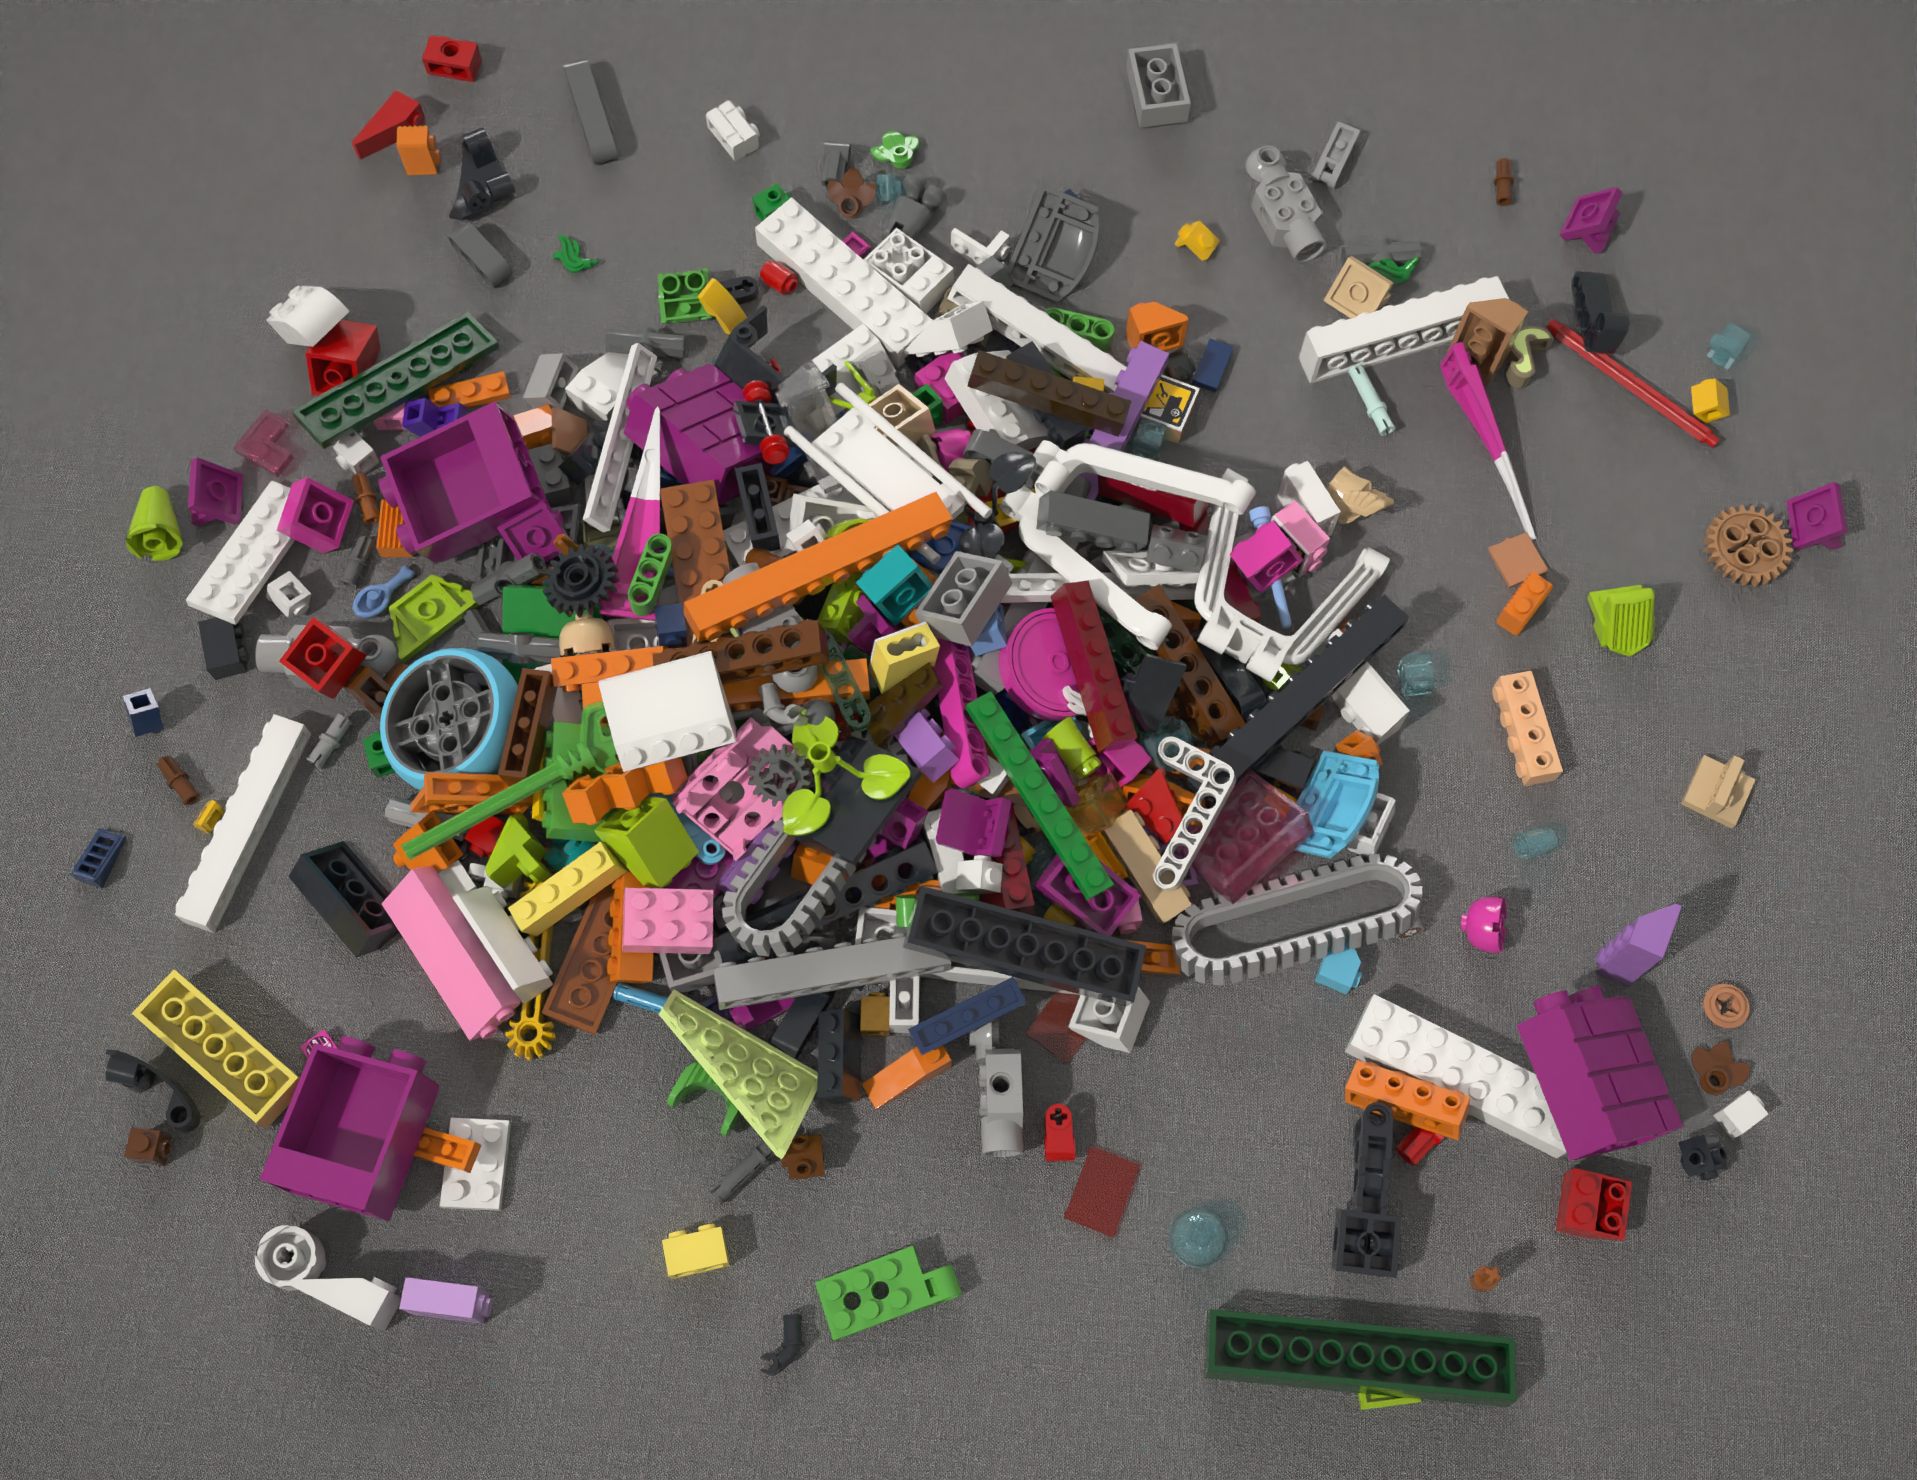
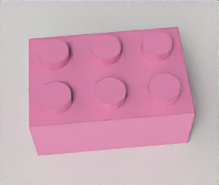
(667, 921)

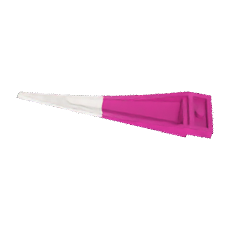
(1470, 392)
(639, 524)

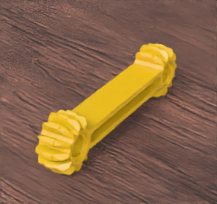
(537, 1021)

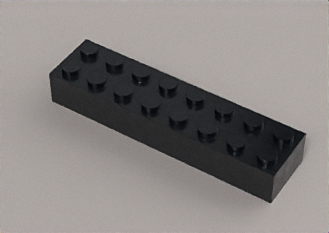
(1024, 946)

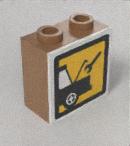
(1171, 405)

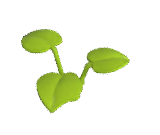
(808, 812)

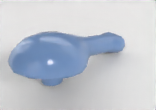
(376, 598)

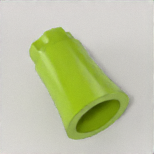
(1073, 748)

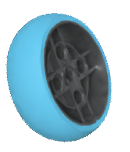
(446, 717)

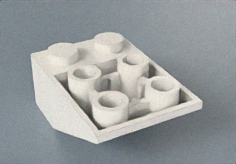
(912, 269)
(953, 330)

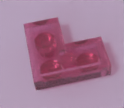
(259, 444)

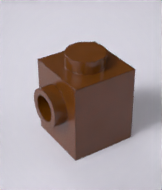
(148, 1146)

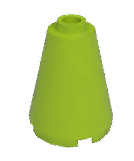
(154, 527)

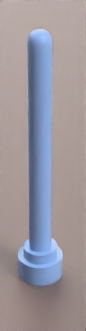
(1258, 517)

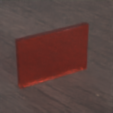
(1052, 1028)
(1101, 1191)

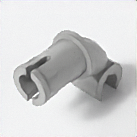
(776, 711)

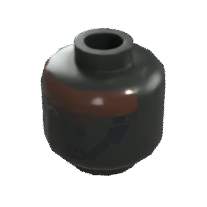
(1180, 366)

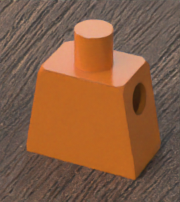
(439, 856)

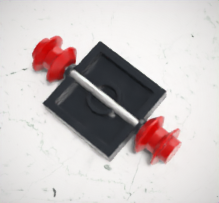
(763, 422)

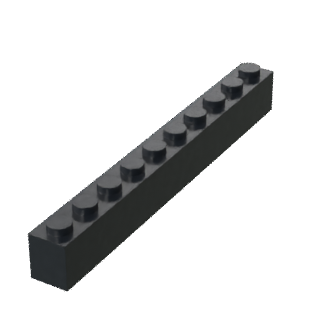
(1305, 691)

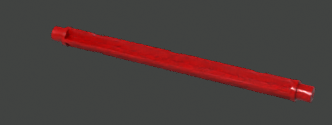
(1634, 385)

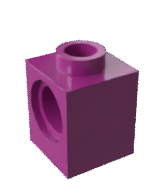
(905, 823)

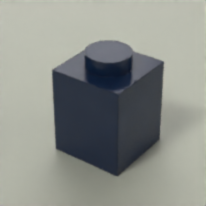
(670, 625)
(142, 712)

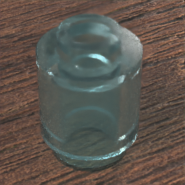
(1535, 842)

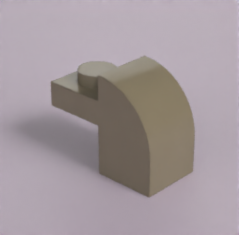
(972, 475)

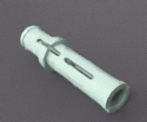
(1376, 408)

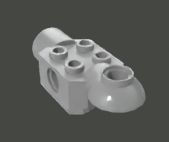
(1285, 205)
(783, 615)
(272, 648)
(1003, 1111)

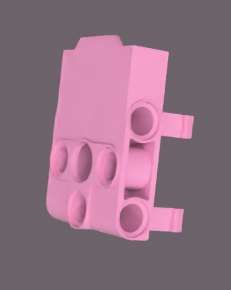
(731, 763)

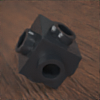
(1703, 1157)

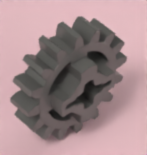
(787, 766)

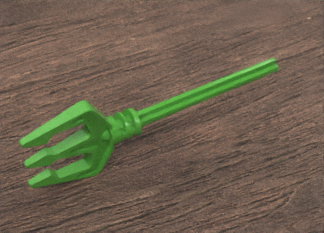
(593, 751)

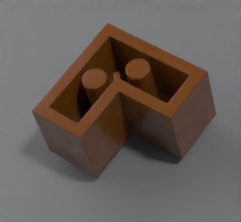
(371, 689)

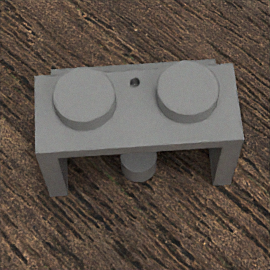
(876, 372)

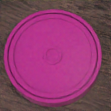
(1038, 666)

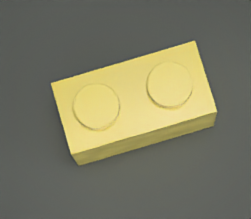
(696, 1251)

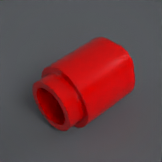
(779, 277)

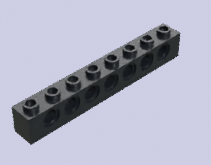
(843, 908)

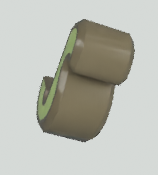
(1520, 357)

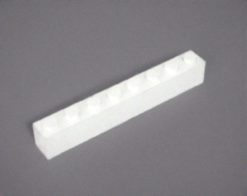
(1025, 323)
(242, 824)

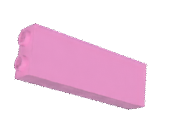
(451, 953)

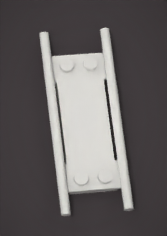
(877, 469)

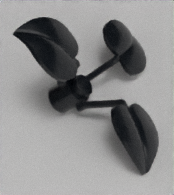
(1009, 473)

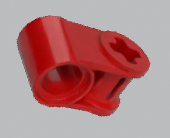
(1059, 1139)

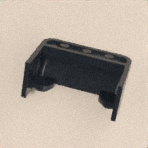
(744, 365)
(1149, 690)

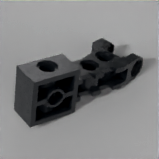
(1366, 1235)

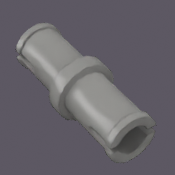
(329, 741)

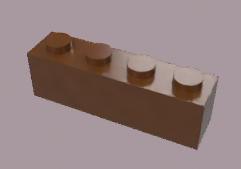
(528, 726)

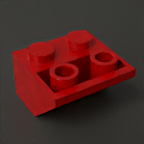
(1593, 1205)

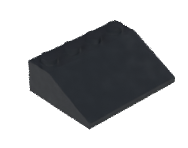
(853, 815)

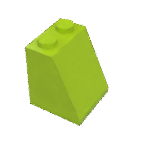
(649, 841)

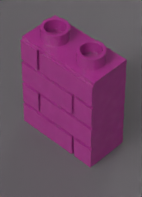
(696, 428)
(460, 483)
(1597, 1072)
(352, 1128)

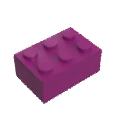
(1098, 914)

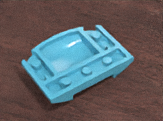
(1338, 801)

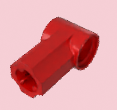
(1417, 1144)

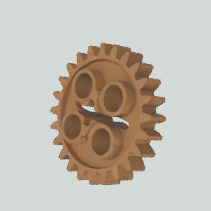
(1738, 526)

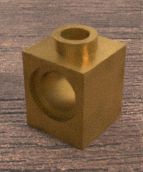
(875, 1015)

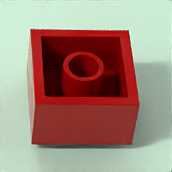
(322, 658)

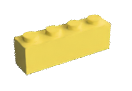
(567, 889)

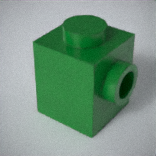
(769, 201)
(932, 401)
(376, 756)

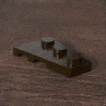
(900, 702)

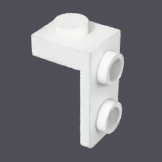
(998, 248)

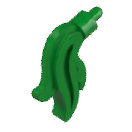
(570, 256)
(1391, 271)

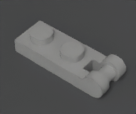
(1336, 154)

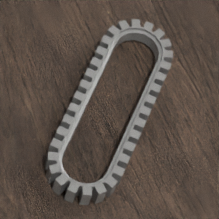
(810, 905)
(1300, 946)

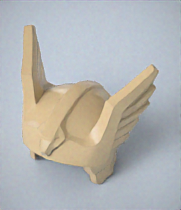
(1355, 496)

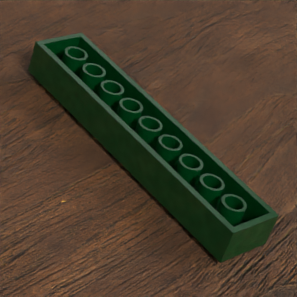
(1360, 1358)

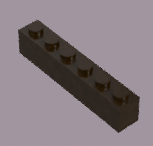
(1049, 393)

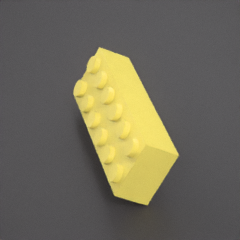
(218, 1049)

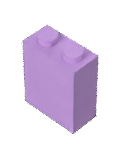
(445, 1300)

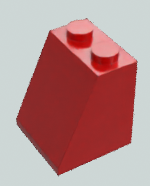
(341, 355)

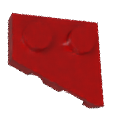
(1157, 806)

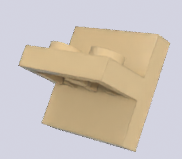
(1358, 289)
(1719, 790)

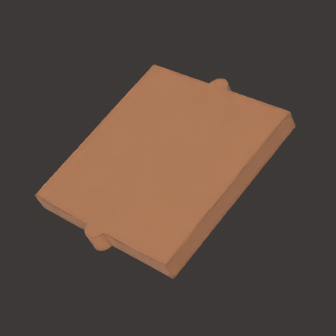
(566, 430)
(1516, 559)

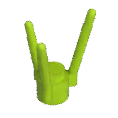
(868, 396)

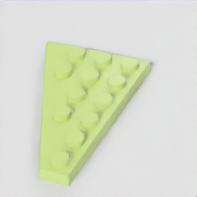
(756, 1077)

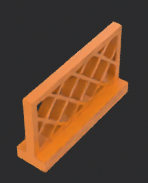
(461, 791)

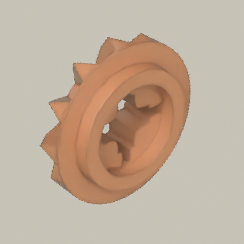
(1738, 1005)

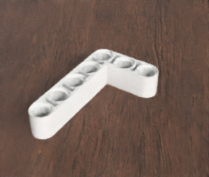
(1195, 811)

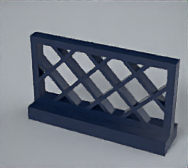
(966, 1016)

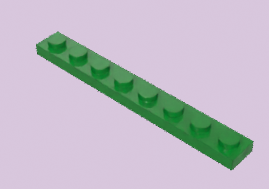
(1039, 796)

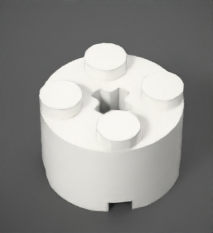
(274, 1254)

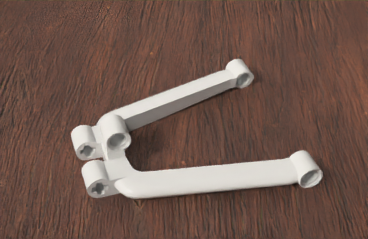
(1056, 473)
(1240, 636)

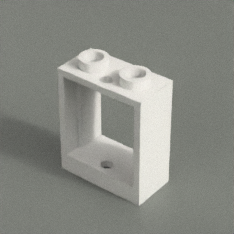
(1306, 488)

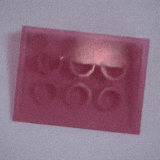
(1249, 837)

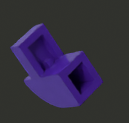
(424, 416)

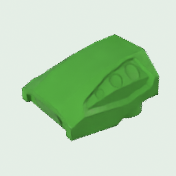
(680, 296)

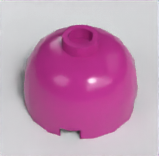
(1486, 924)

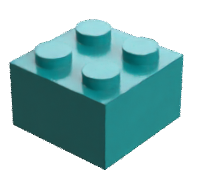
(895, 585)

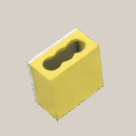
(902, 654)

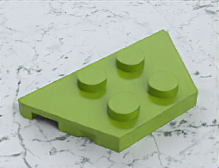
(428, 613)

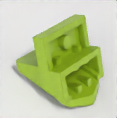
(1624, 618)
(516, 854)

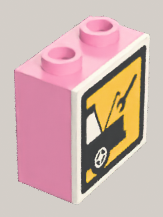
(1304, 535)

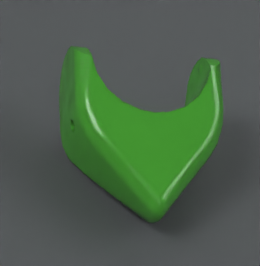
(696, 1078)

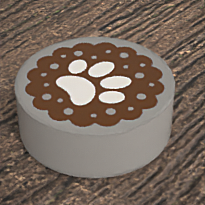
(1414, 930)

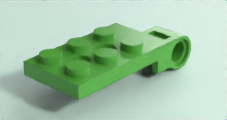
(907, 1285)

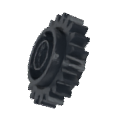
(564, 583)

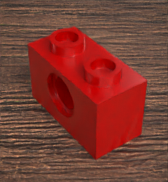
(452, 58)

